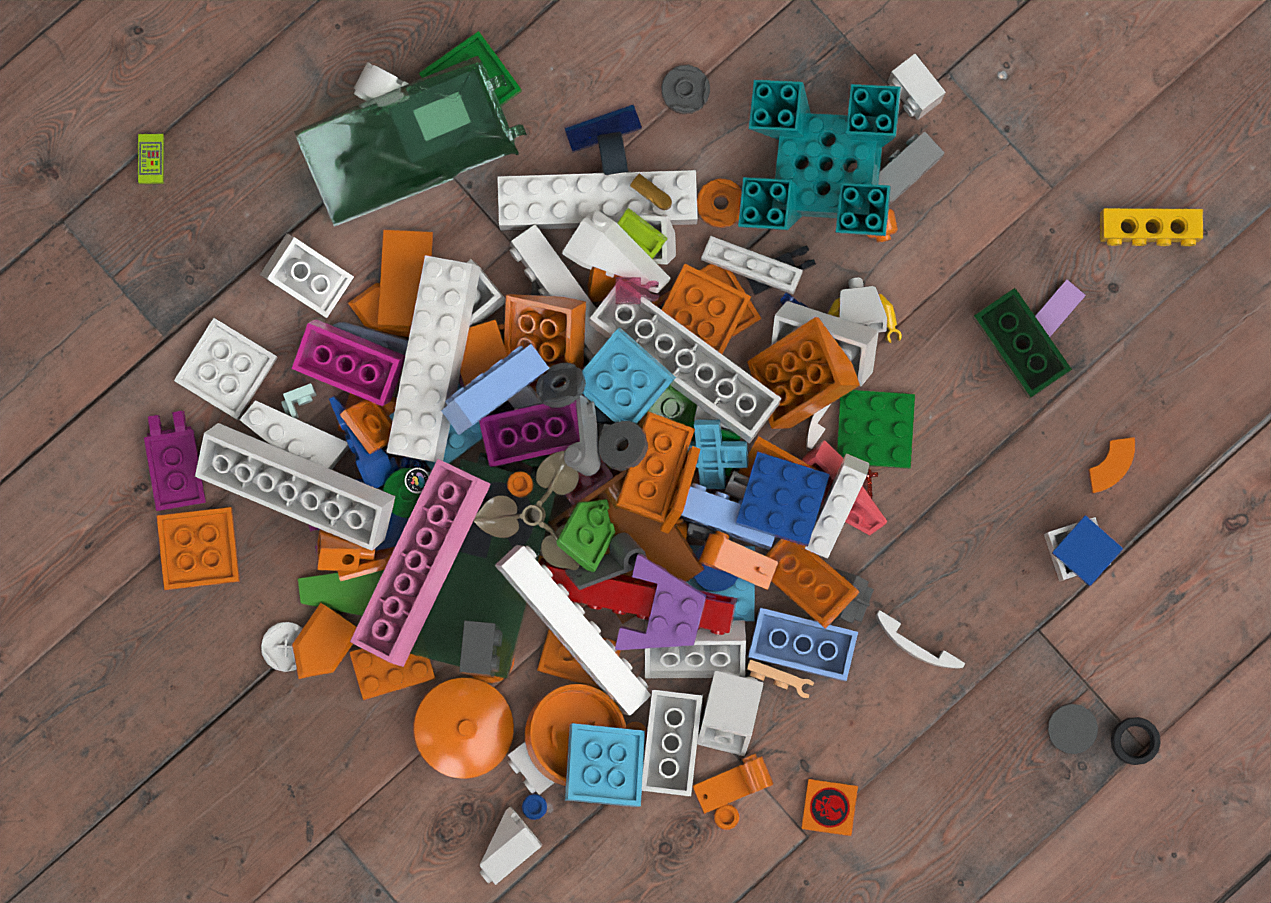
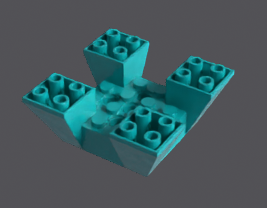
(854, 197)

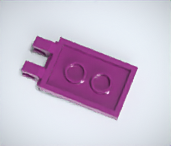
(173, 464)

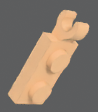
(781, 678)

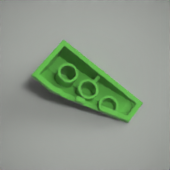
(344, 596)

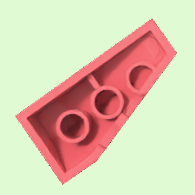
(864, 512)

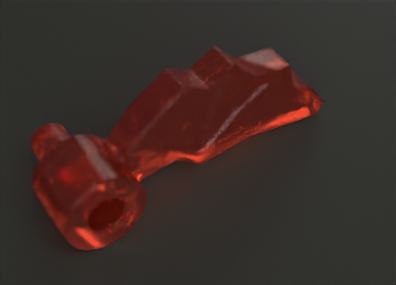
(870, 474)

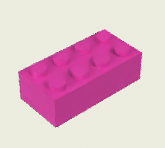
(349, 362)

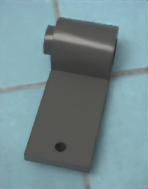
(619, 561)

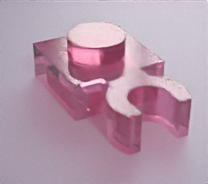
(630, 290)

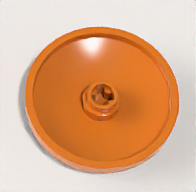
(463, 728)

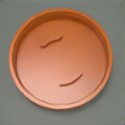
(550, 722)

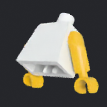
(866, 308)

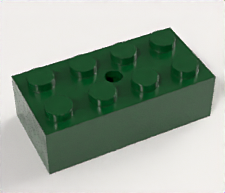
(1007, 323)

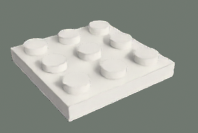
(225, 369)

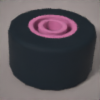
(612, 153)

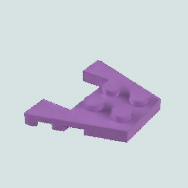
(674, 611)

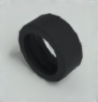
(1154, 741)

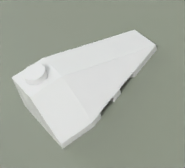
(608, 247)

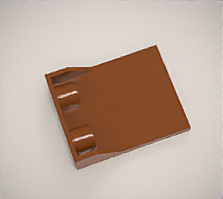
(663, 549)

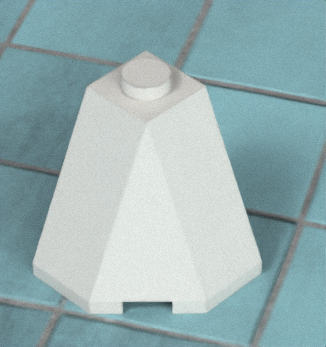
(508, 848)

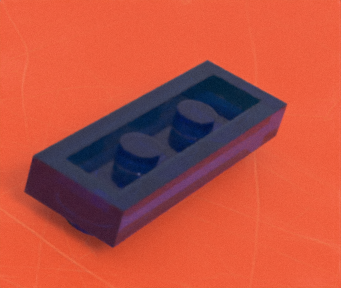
(586, 133)

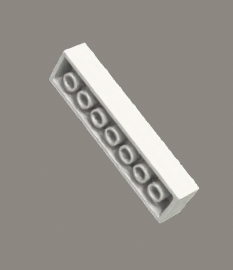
(569, 198)
(433, 358)
(699, 369)
(295, 486)

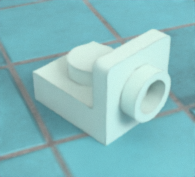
(301, 396)

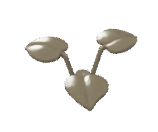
(500, 514)

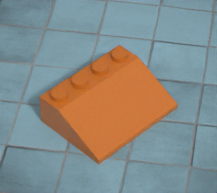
(548, 323)
(805, 372)

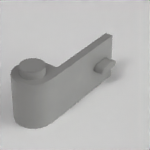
(585, 454)

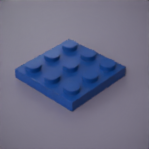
(782, 499)

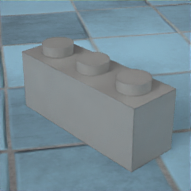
(910, 164)

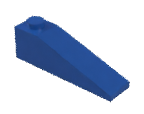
(373, 467)

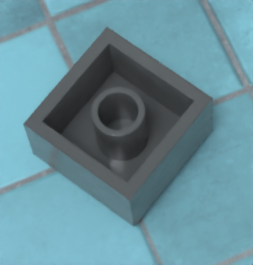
(480, 649)

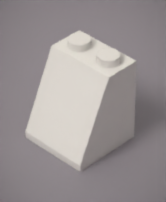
(730, 713)

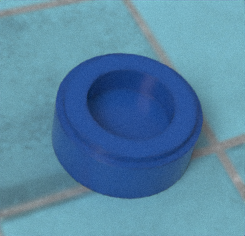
(534, 806)

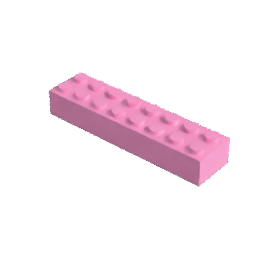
(420, 563)

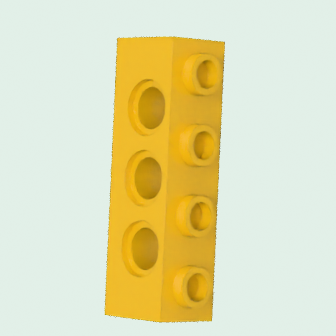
(1189, 219)

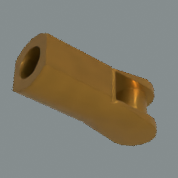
(651, 192)

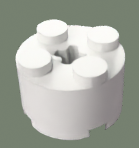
(376, 82)

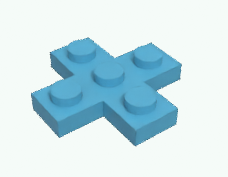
(716, 454)

